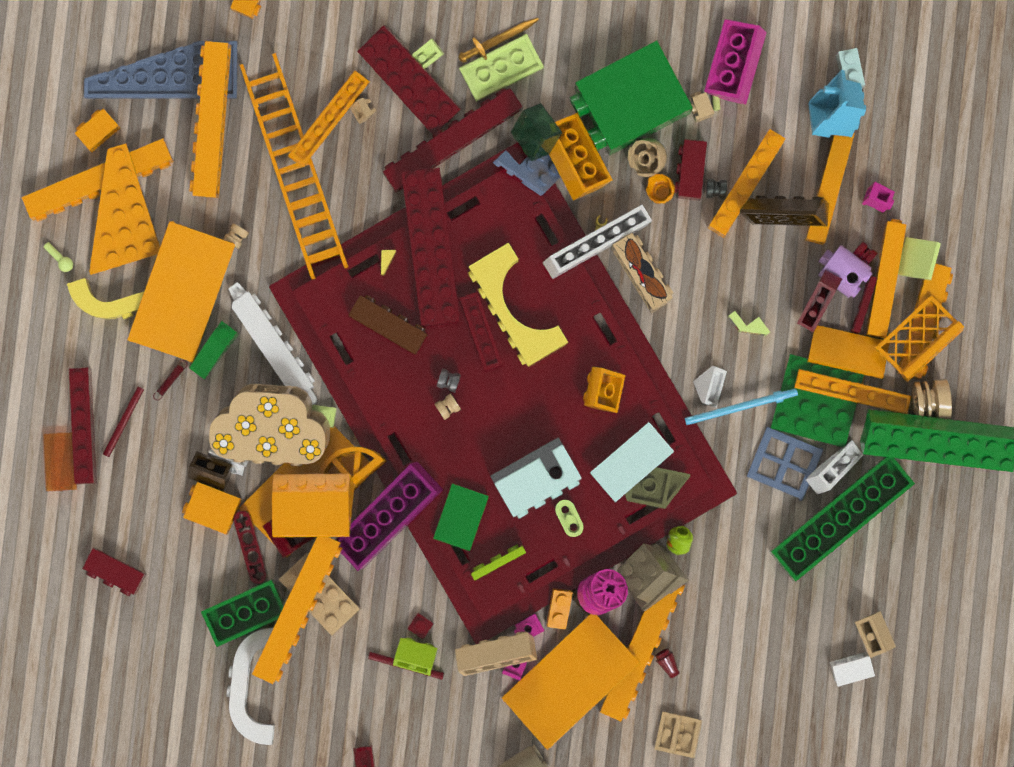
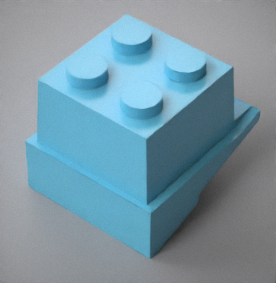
(837, 108)

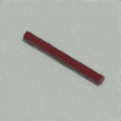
(123, 421)
(389, 661)

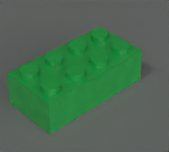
(244, 613)

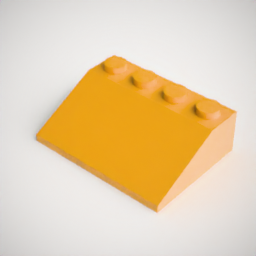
(312, 505)

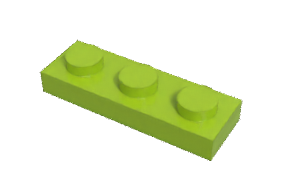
(498, 561)

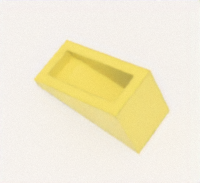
(386, 258)

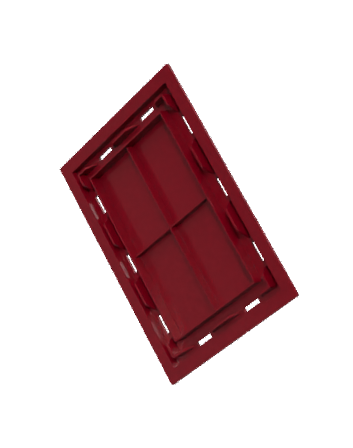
(507, 407)

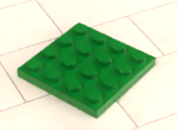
(811, 413)

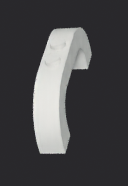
(239, 672)

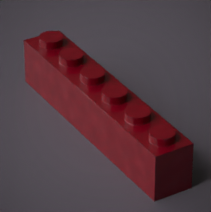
(82, 426)

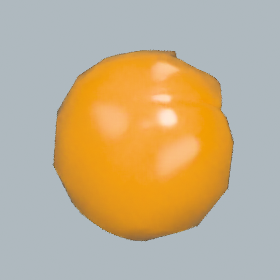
(660, 188)

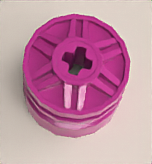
(593, 593)

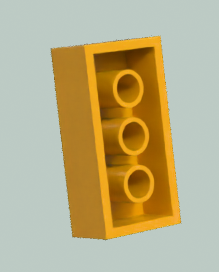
(578, 159)

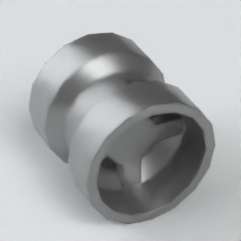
(452, 382)

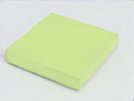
(918, 258)

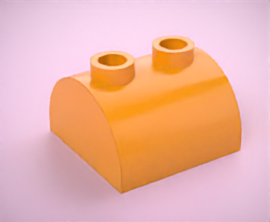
(604, 389)

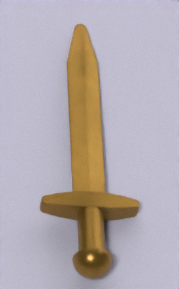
(481, 48)

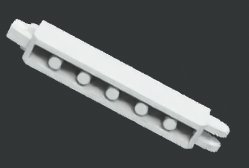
(269, 341)

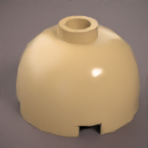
(647, 157)

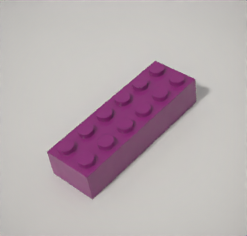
(388, 515)

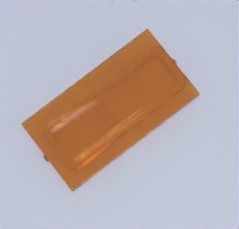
(59, 462)

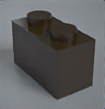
(210, 471)

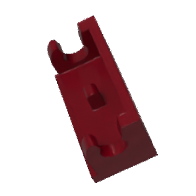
(364, 756)

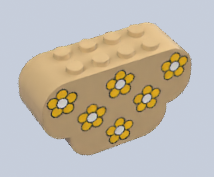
(270, 426)

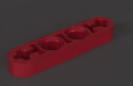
(253, 546)

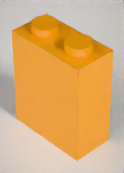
(211, 508)

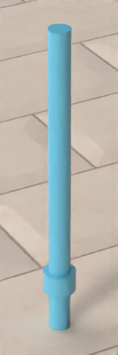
(777, 397)

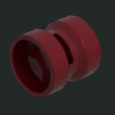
(865, 253)

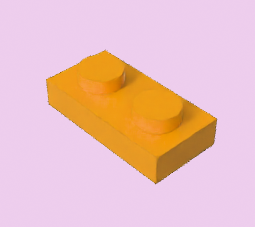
(559, 608)

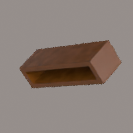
(387, 324)

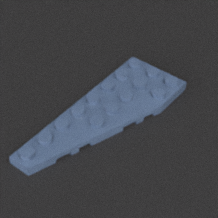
(160, 76)

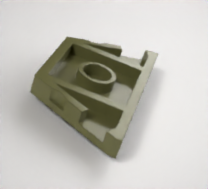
(657, 488)

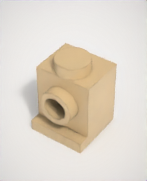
(701, 106)

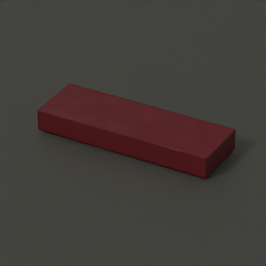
(863, 305)

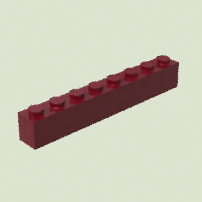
(455, 138)

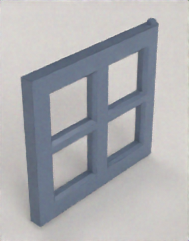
(784, 463)

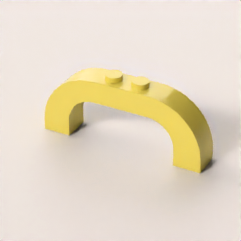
(84, 299)

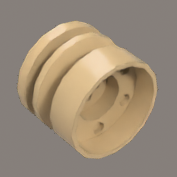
(935, 400)

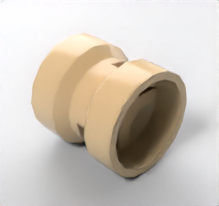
(230, 237)
(450, 403)

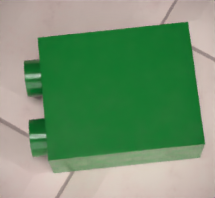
(630, 99)

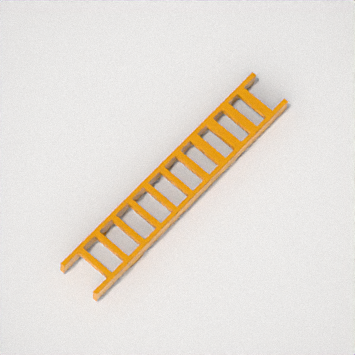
(305, 201)

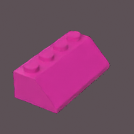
(735, 61)

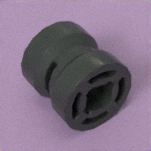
(716, 189)

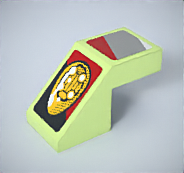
(756, 327)

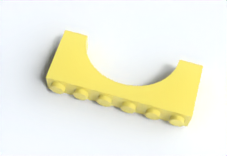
(530, 343)

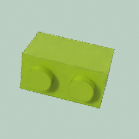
(415, 656)

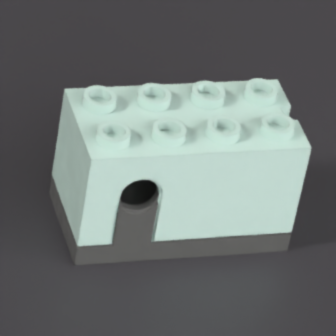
(528, 479)

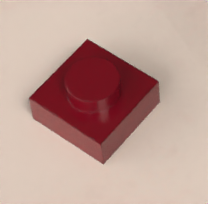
(420, 626)

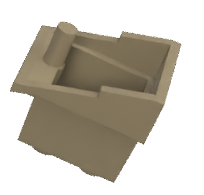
(651, 575)

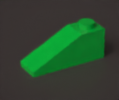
(213, 350)

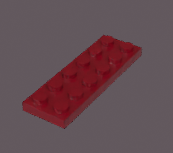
(409, 80)

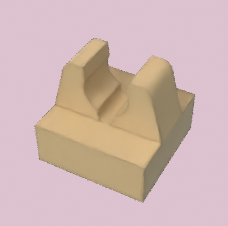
(361, 110)

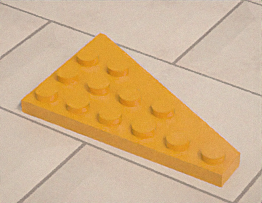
(123, 220)

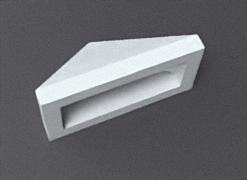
(710, 385)

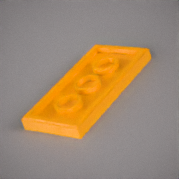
(847, 351)

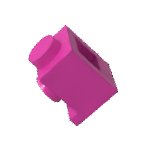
(878, 197)
(533, 622)
(515, 673)

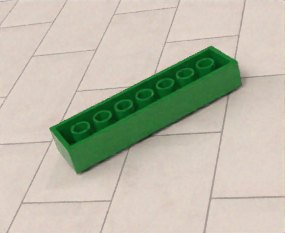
(938, 440)
(841, 518)

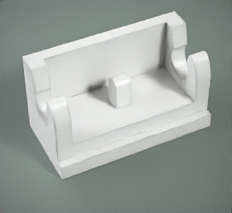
(852, 669)

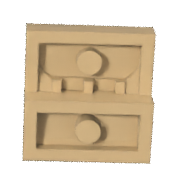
(678, 734)

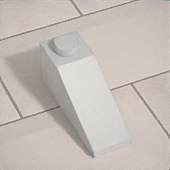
(834, 468)

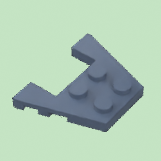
(536, 174)

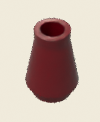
(667, 662)

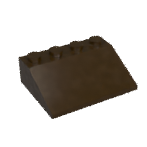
(786, 211)

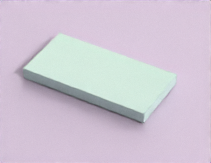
(632, 462)

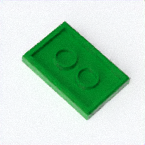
(461, 517)

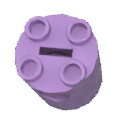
(841, 264)

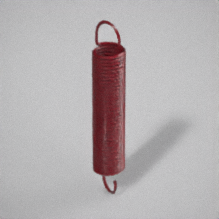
(170, 380)

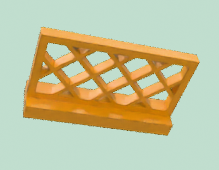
(931, 350)

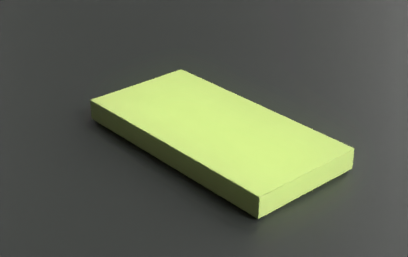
(502, 68)

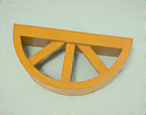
(358, 475)

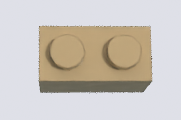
(875, 634)

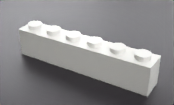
(596, 241)

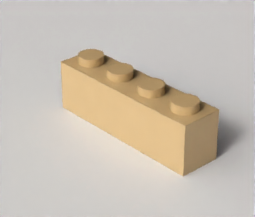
(496, 653)

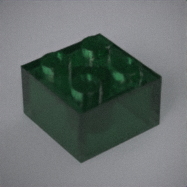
(536, 132)

